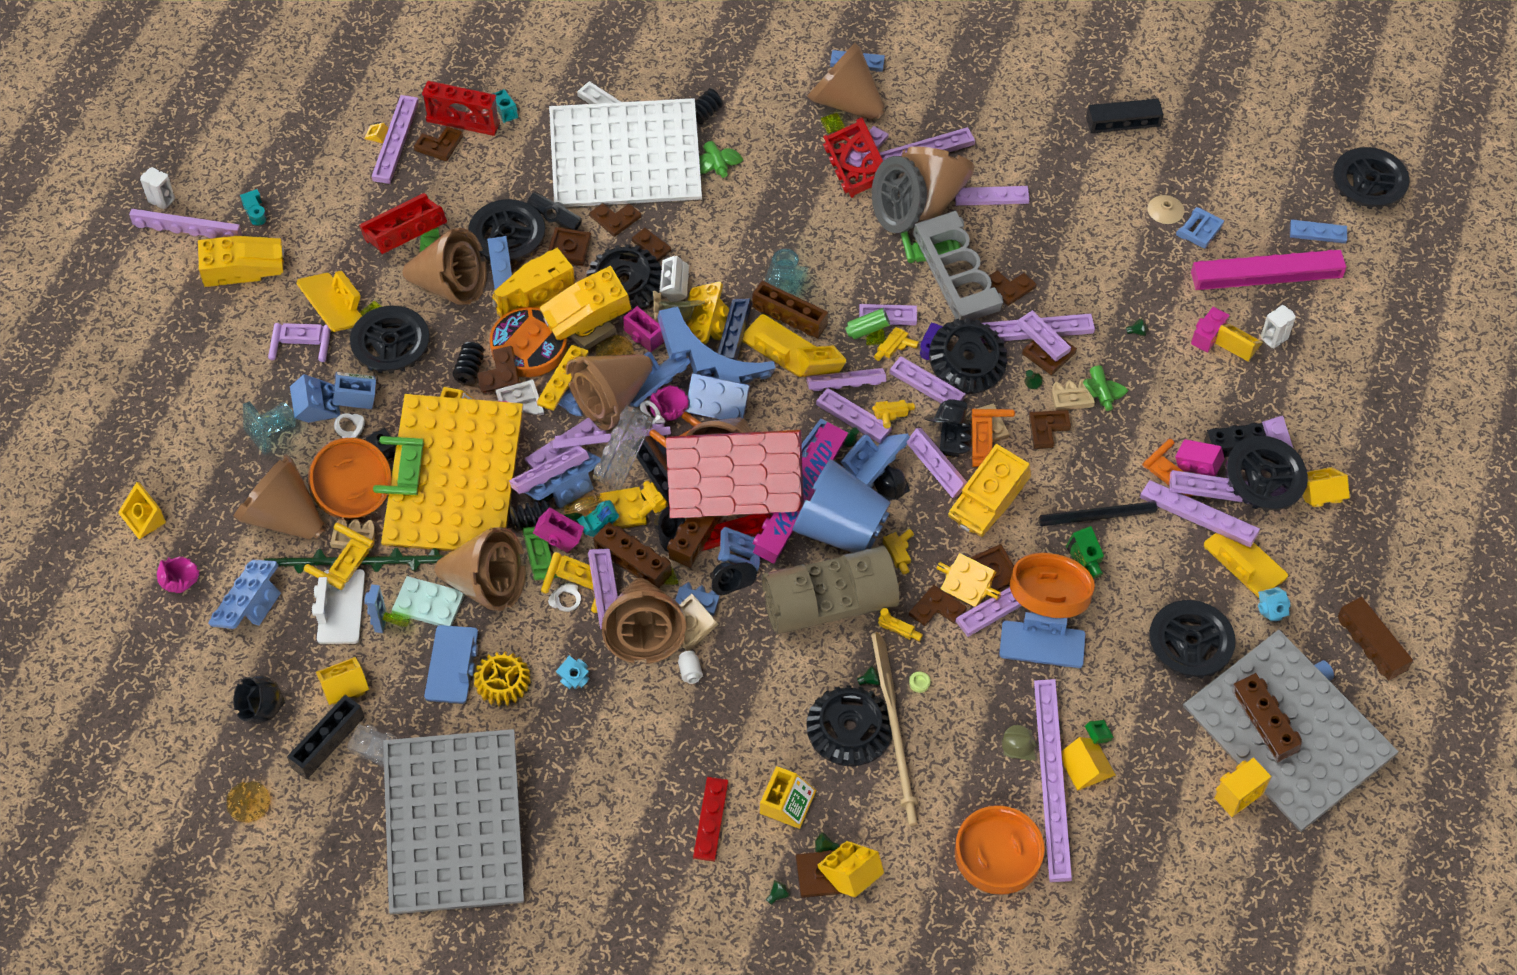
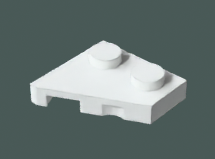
(522, 393)

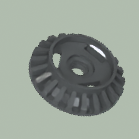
(897, 213)

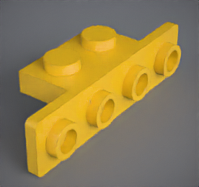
(559, 381)

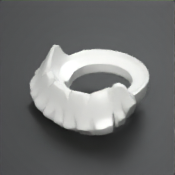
(357, 419)
(658, 419)
(569, 588)

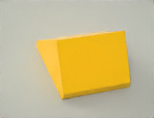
(1237, 341)
(820, 360)
(141, 512)
(1086, 763)

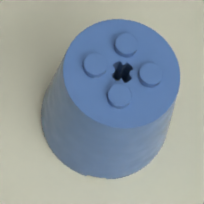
(842, 511)

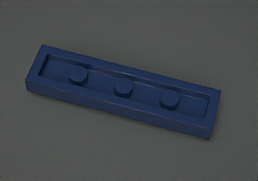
(735, 328)

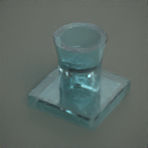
(786, 273)
(262, 426)

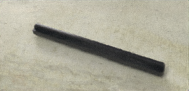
(1097, 513)

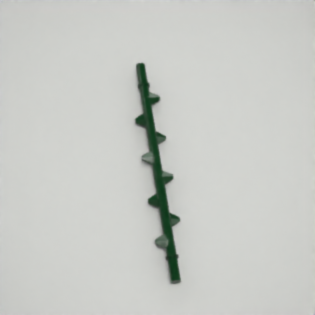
(375, 561)

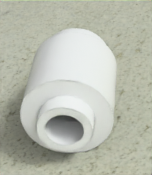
(690, 667)

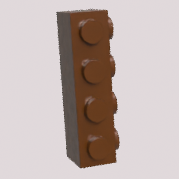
(790, 309)
(691, 539)
(633, 555)
(1374, 638)
(1266, 717)

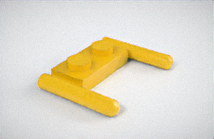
(348, 560)
(570, 570)

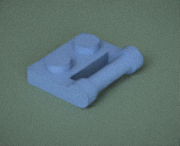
(1204, 231)
(737, 543)

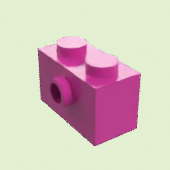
(1208, 328)
(643, 329)
(1199, 457)
(558, 530)

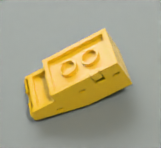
(239, 259)
(534, 283)
(586, 304)
(990, 491)

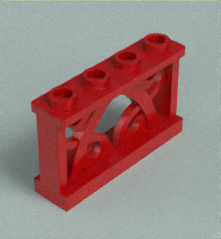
(448, 116)
(861, 135)
(403, 223)

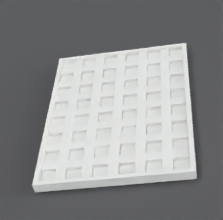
(625, 152)

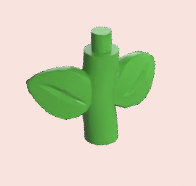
(718, 159)
(1104, 390)

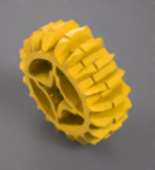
(506, 667)

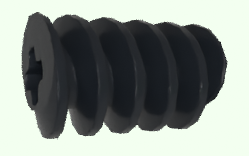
(707, 105)
(468, 363)
(527, 515)

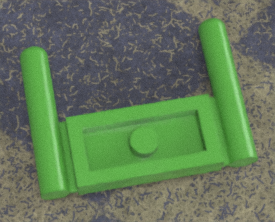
(914, 252)
(409, 466)
(538, 554)

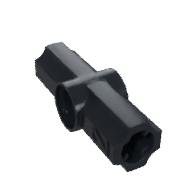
(545, 207)

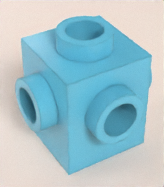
(1274, 604)
(568, 667)

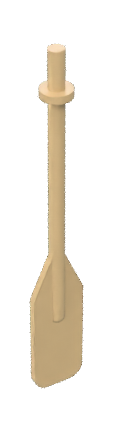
(889, 694)

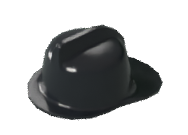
(950, 411)
(892, 483)
(666, 527)
(732, 577)

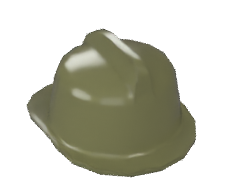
(685, 307)
(1019, 743)

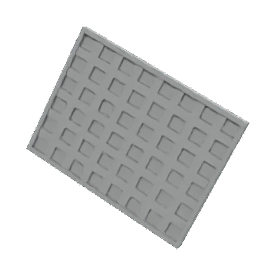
(1337, 741)
(452, 822)

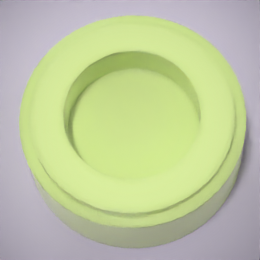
(919, 682)

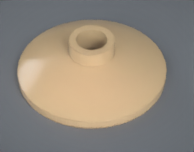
(1164, 214)

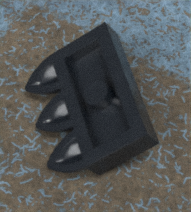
(953, 438)

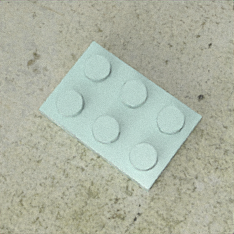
(428, 602)

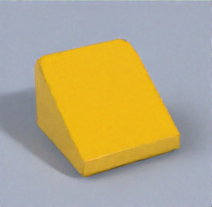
(377, 133)

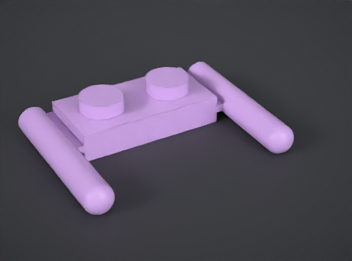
(300, 334)

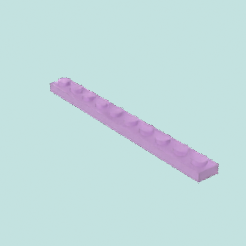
(1052, 781)

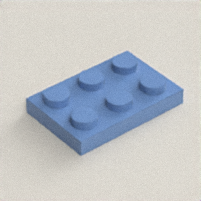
(717, 397)

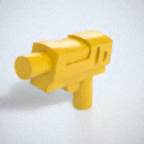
(896, 340)
(890, 410)
(654, 500)
(897, 548)
(898, 626)

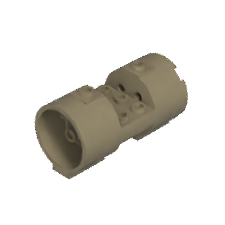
(830, 590)

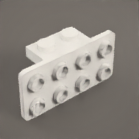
(339, 610)

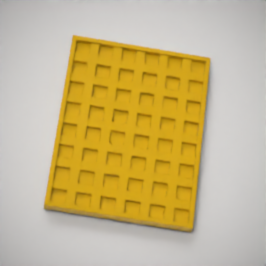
(462, 475)

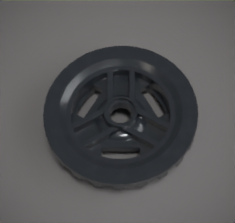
(1383, 166)
(500, 217)
(645, 270)
(373, 330)
(949, 364)
(1285, 471)
(1213, 631)
(848, 747)

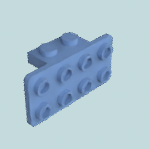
(660, 375)
(869, 461)
(569, 485)
(249, 597)
(1042, 641)
(451, 664)

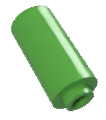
(867, 324)

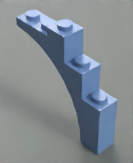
(682, 343)

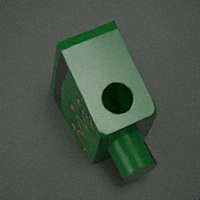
(1086, 550)

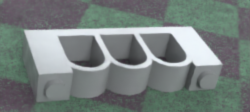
(946, 228)

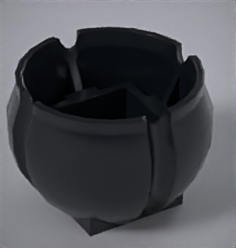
(257, 699)

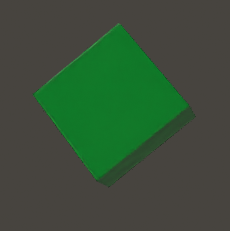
(1099, 731)

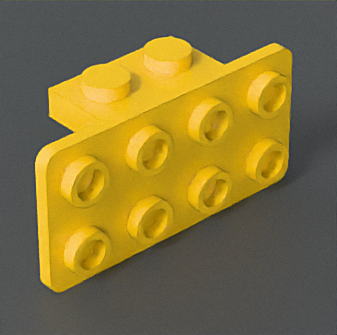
(333, 299)
(709, 317)
(776, 343)
(1248, 564)

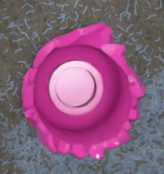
(670, 402)
(177, 574)

